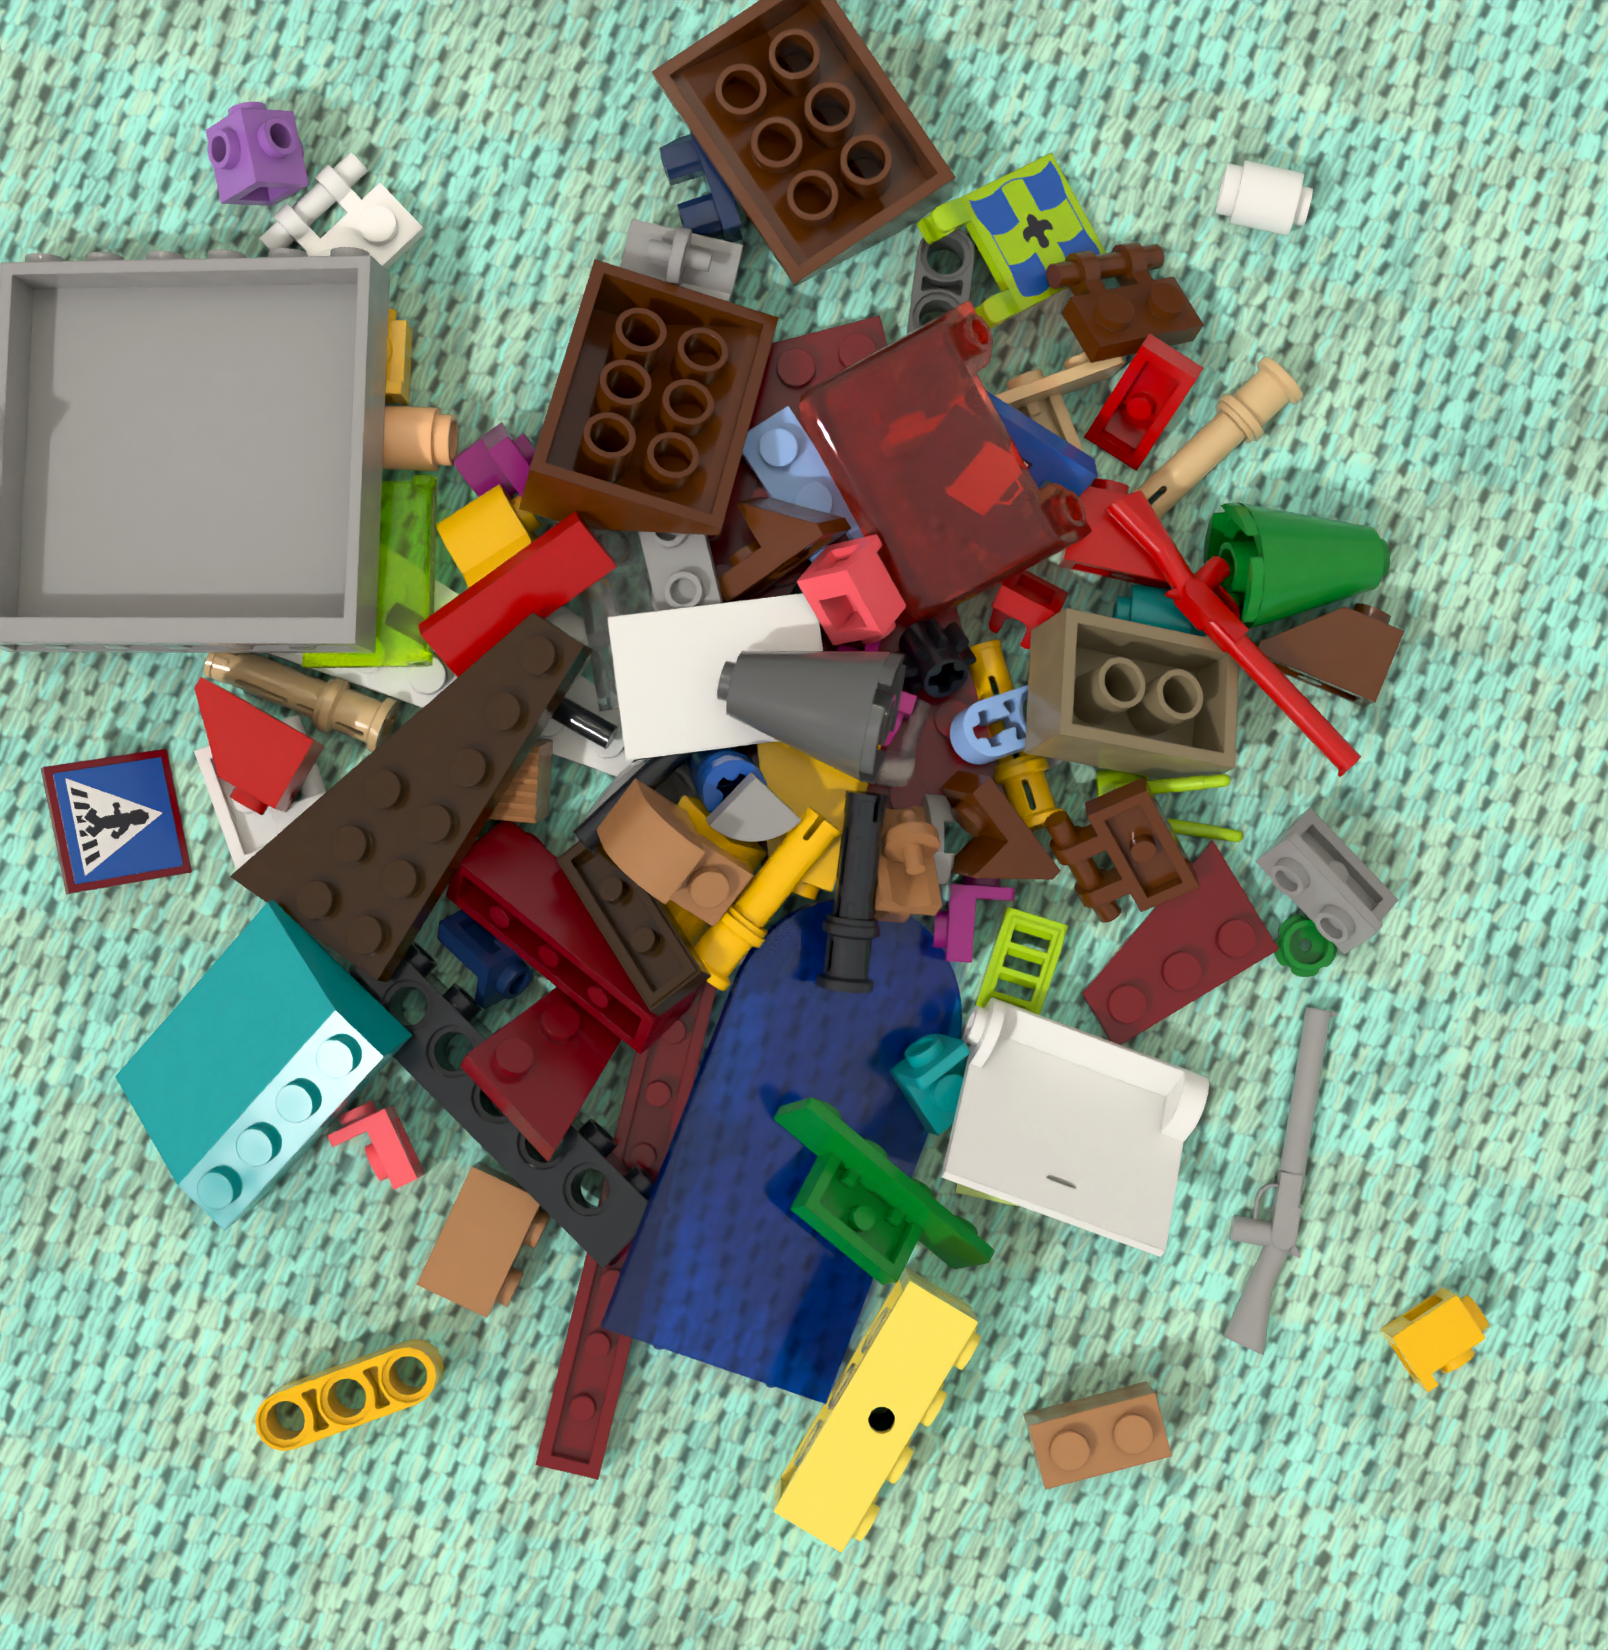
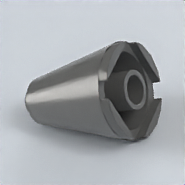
(820, 702)

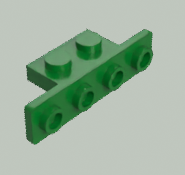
(868, 1202)

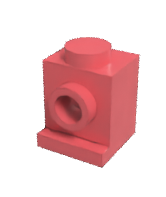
(852, 592)

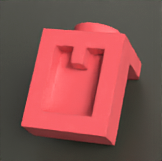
(390, 1151)

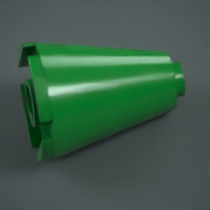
(1292, 560)

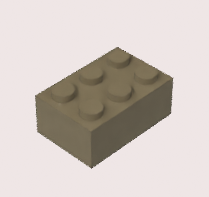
(1130, 697)

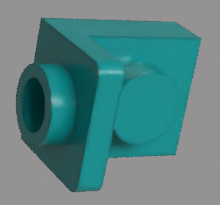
(933, 1079)

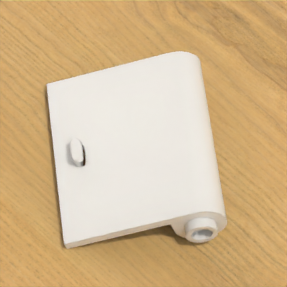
(1072, 1125)

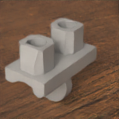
(683, 258)

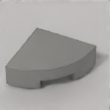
(752, 813)
(938, 813)

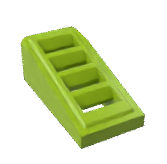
(1030, 924)

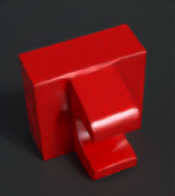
(1028, 601)

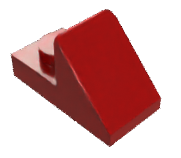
(1143, 402)

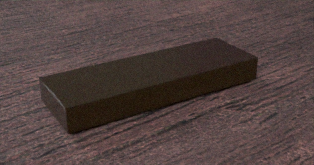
(636, 928)

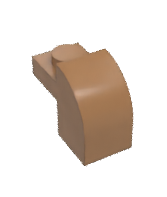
(668, 857)

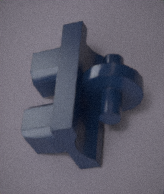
(709, 214)

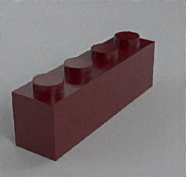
(529, 905)

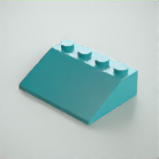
(256, 1064)

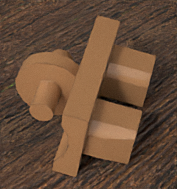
(907, 867)

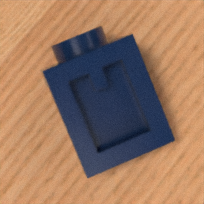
(496, 965)

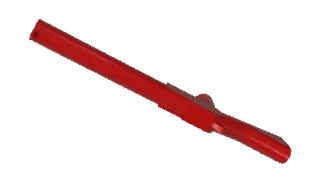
(1207, 612)

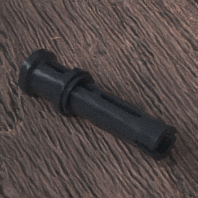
(851, 922)

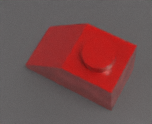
(1109, 548)
(254, 749)

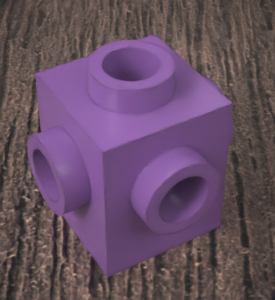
(256, 155)

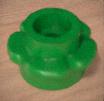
(1303, 962)

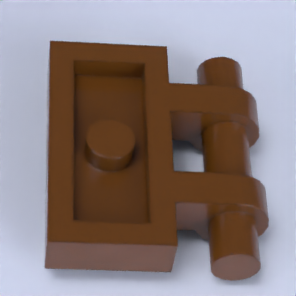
(1121, 318)
(1138, 841)

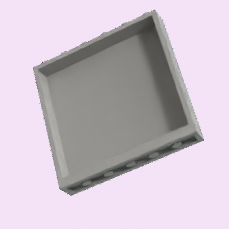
(192, 452)

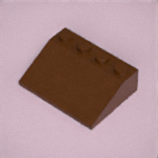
(806, 132)
(649, 407)

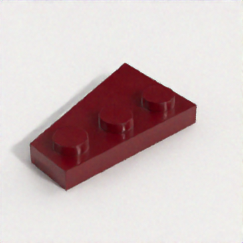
(1179, 952)
(543, 1067)

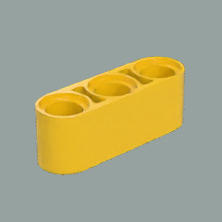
(324, 1411)

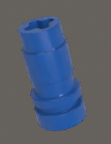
(719, 773)

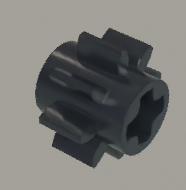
(935, 657)

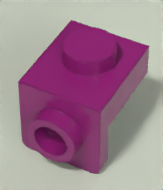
(496, 460)
(955, 926)

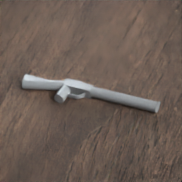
(1279, 1235)

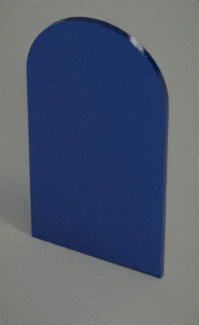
(718, 1251)

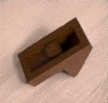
(785, 540)
(1001, 840)

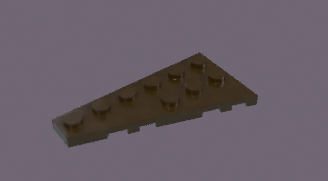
(396, 827)

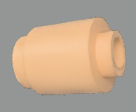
(418, 438)

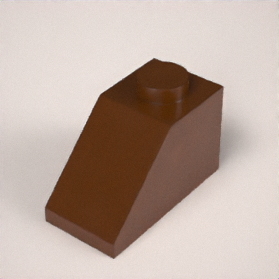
(1338, 652)

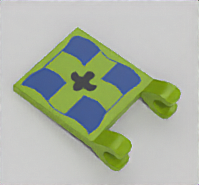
(1020, 230)

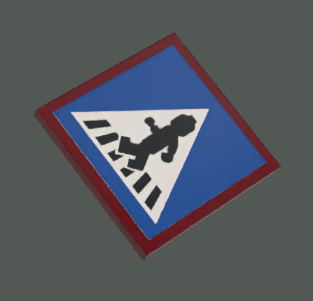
(116, 820)

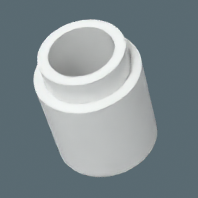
(1263, 197)

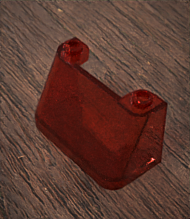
(936, 467)

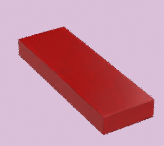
(532, 580)

